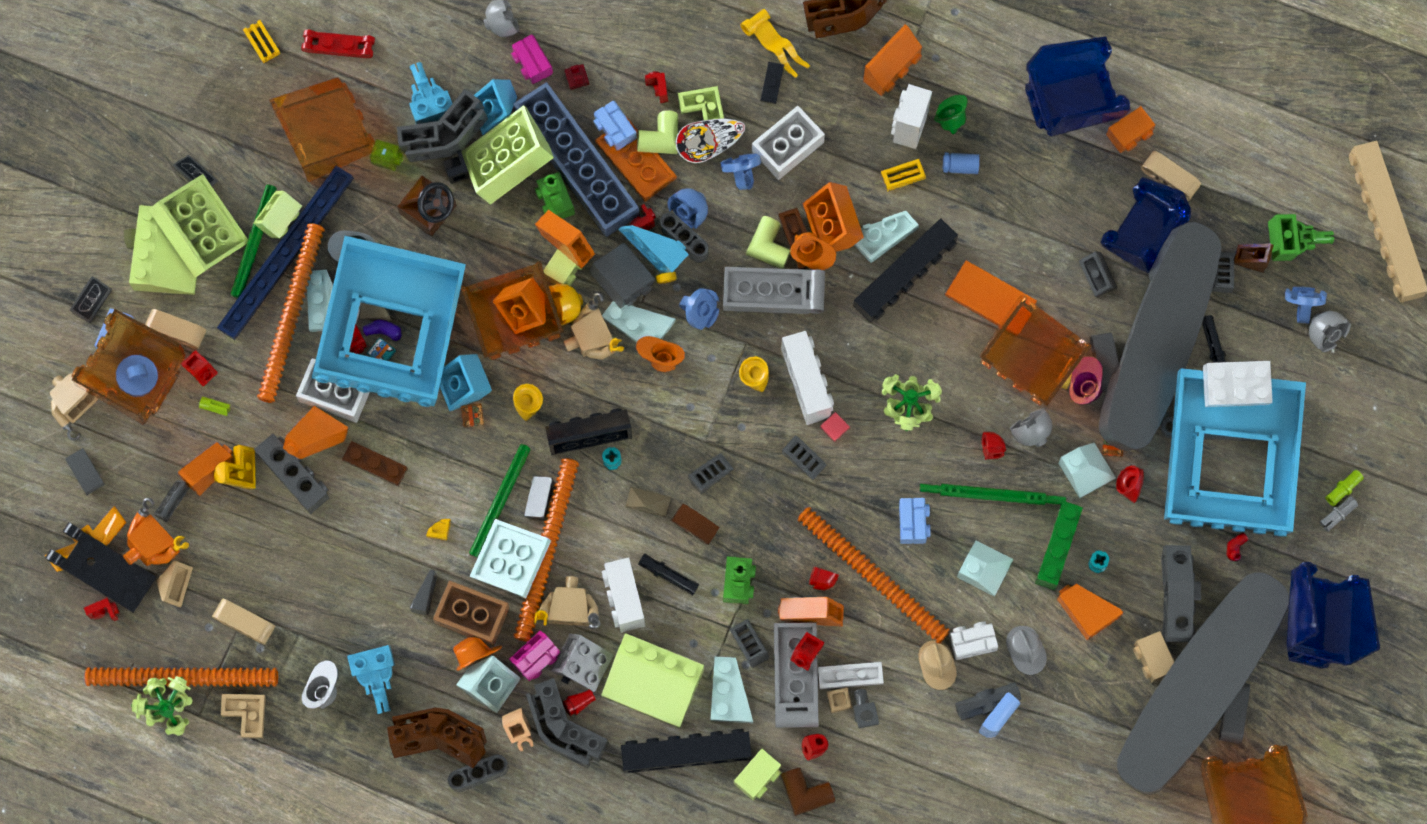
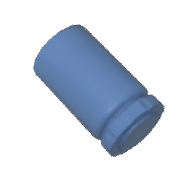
(960, 163)

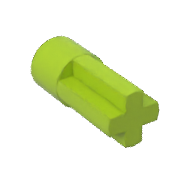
(214, 406)

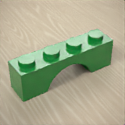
(1059, 545)

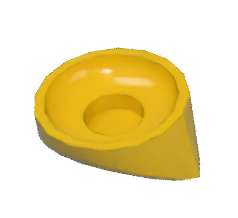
(754, 373)
(527, 400)

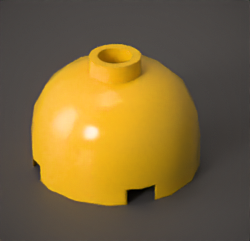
(567, 302)

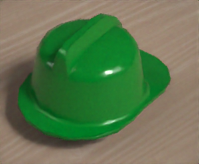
(952, 113)

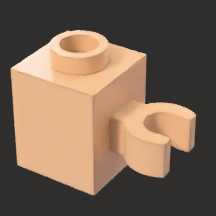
(517, 728)

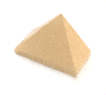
(174, 582)

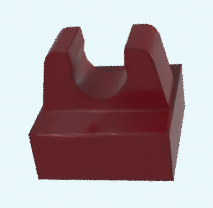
(576, 76)

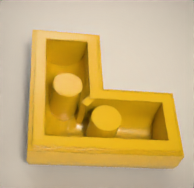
(240, 472)

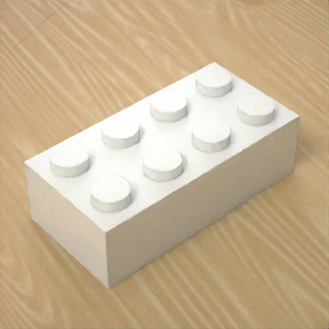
(806, 377)

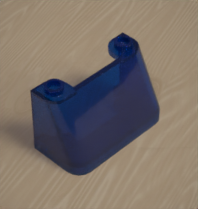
(1148, 223)

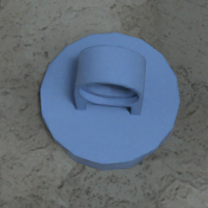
(742, 169)
(1305, 298)
(701, 308)
(136, 375)

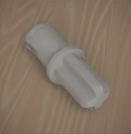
(1339, 513)

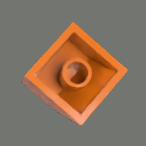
(522, 305)

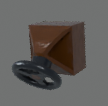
(427, 205)

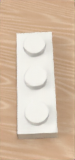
(850, 675)

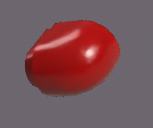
(993, 445)
(822, 579)
(814, 746)

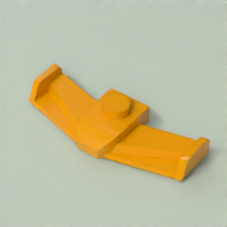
(103, 532)

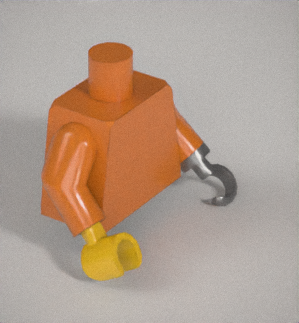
(150, 540)

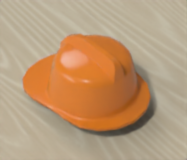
(812, 251)
(660, 353)
(472, 650)

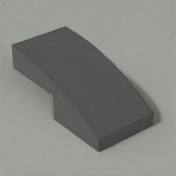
(84, 471)

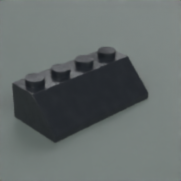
(588, 432)

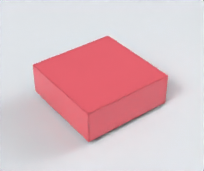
(835, 427)

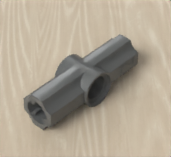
(985, 701)

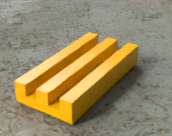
(253, 28)
(921, 176)

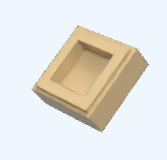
(839, 700)

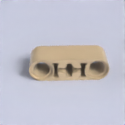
(1170, 174)
(176, 328)
(243, 621)

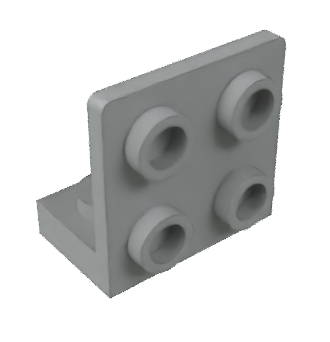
(582, 661)

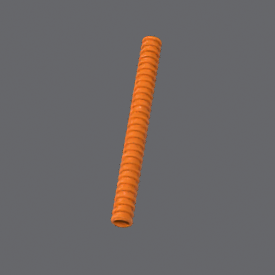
(291, 312)
(551, 531)
(873, 575)
(193, 677)

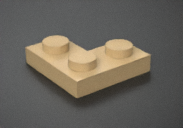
(248, 707)

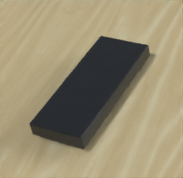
(772, 82)

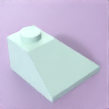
(1086, 469)
(984, 568)
(489, 682)

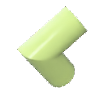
(702, 100)
(664, 138)
(762, 244)

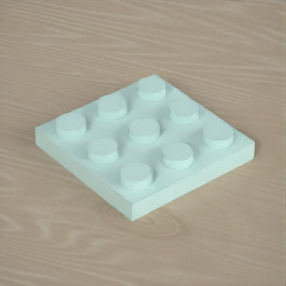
(510, 558)

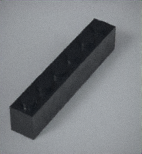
(905, 270)
(686, 752)

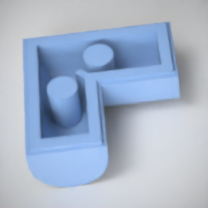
(999, 716)

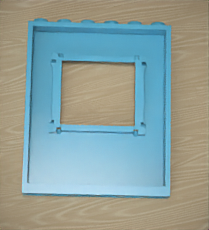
(397, 282)
(1276, 423)

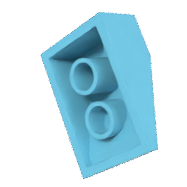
(659, 250)

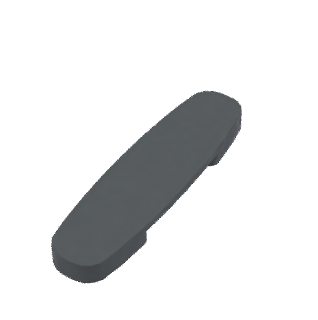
(1161, 337)
(1203, 683)

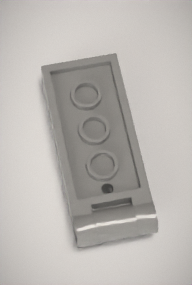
(774, 290)
(794, 681)

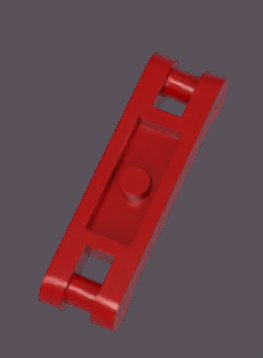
(338, 44)

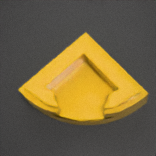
(439, 530)

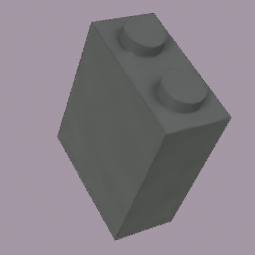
(622, 276)

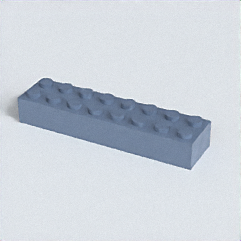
(580, 162)

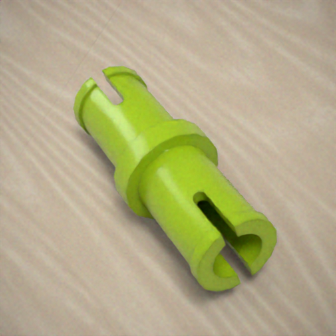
(1344, 488)

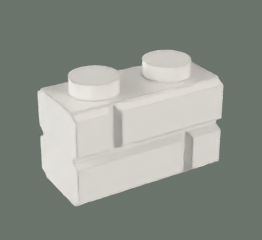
(973, 641)

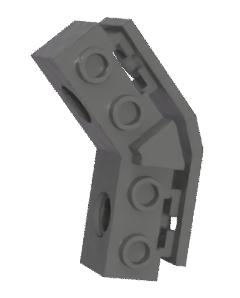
(444, 136)
(1179, 593)
(564, 730)

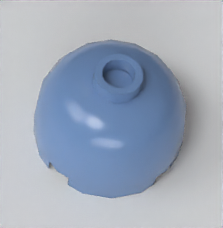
(689, 206)

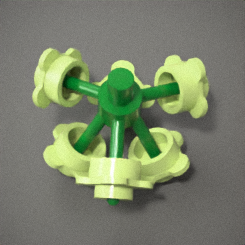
(912, 391)
(164, 709)

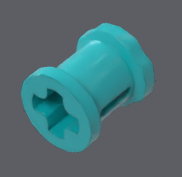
(617, 458)
(1099, 555)

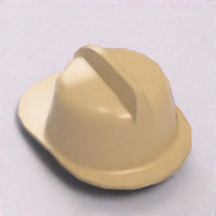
(937, 665)

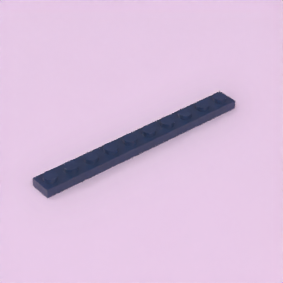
(284, 253)

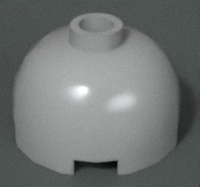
(501, 19)
(1327, 329)
(1033, 429)

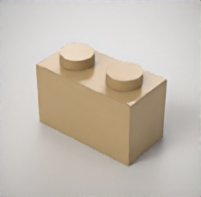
(1154, 656)

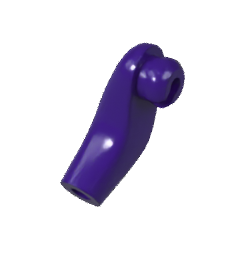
(383, 327)

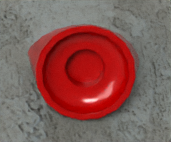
(1130, 482)

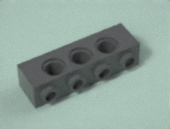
(310, 499)

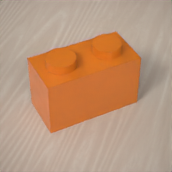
(1131, 130)

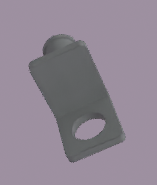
(864, 710)

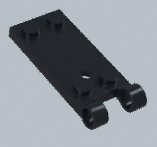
(110, 572)

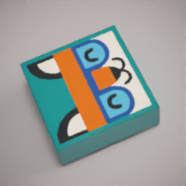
(381, 350)

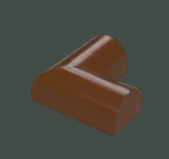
(804, 798)

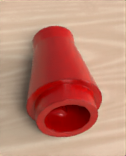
(576, 703)

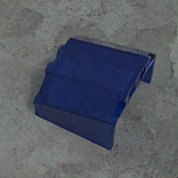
(1072, 86)
(1330, 619)

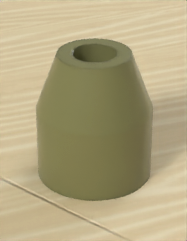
(129, 238)

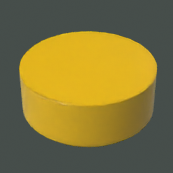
(666, 277)

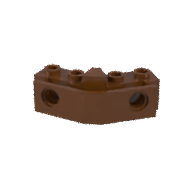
(841, 15)
(437, 730)

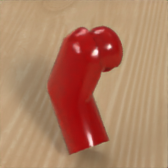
(1233, 547)

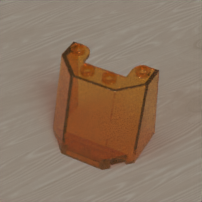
(323, 127)
(490, 326)
(127, 338)
(1033, 351)
(1254, 790)

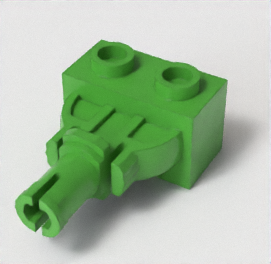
(554, 195)
(1294, 237)
(737, 580)

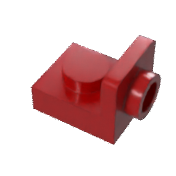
(658, 80)
(646, 222)
(358, 343)
(199, 368)
(99, 609)
(807, 651)

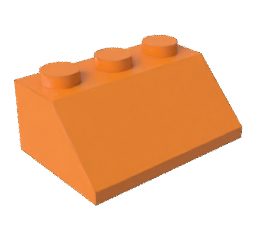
(893, 61)
(833, 216)

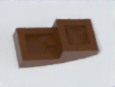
(695, 523)

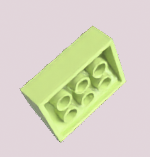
(506, 155)
(198, 225)
(156, 262)
(652, 680)

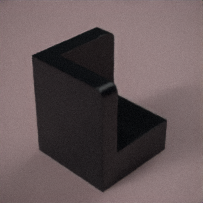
(456, 168)

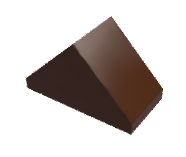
(1253, 256)

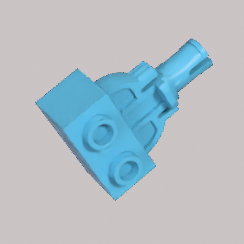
(430, 101)
(373, 669)

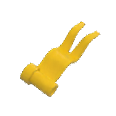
(772, 40)

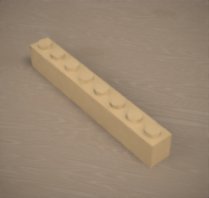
(1388, 221)

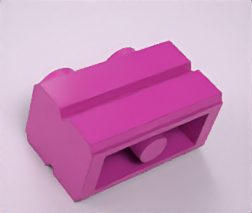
(532, 59)
(535, 656)

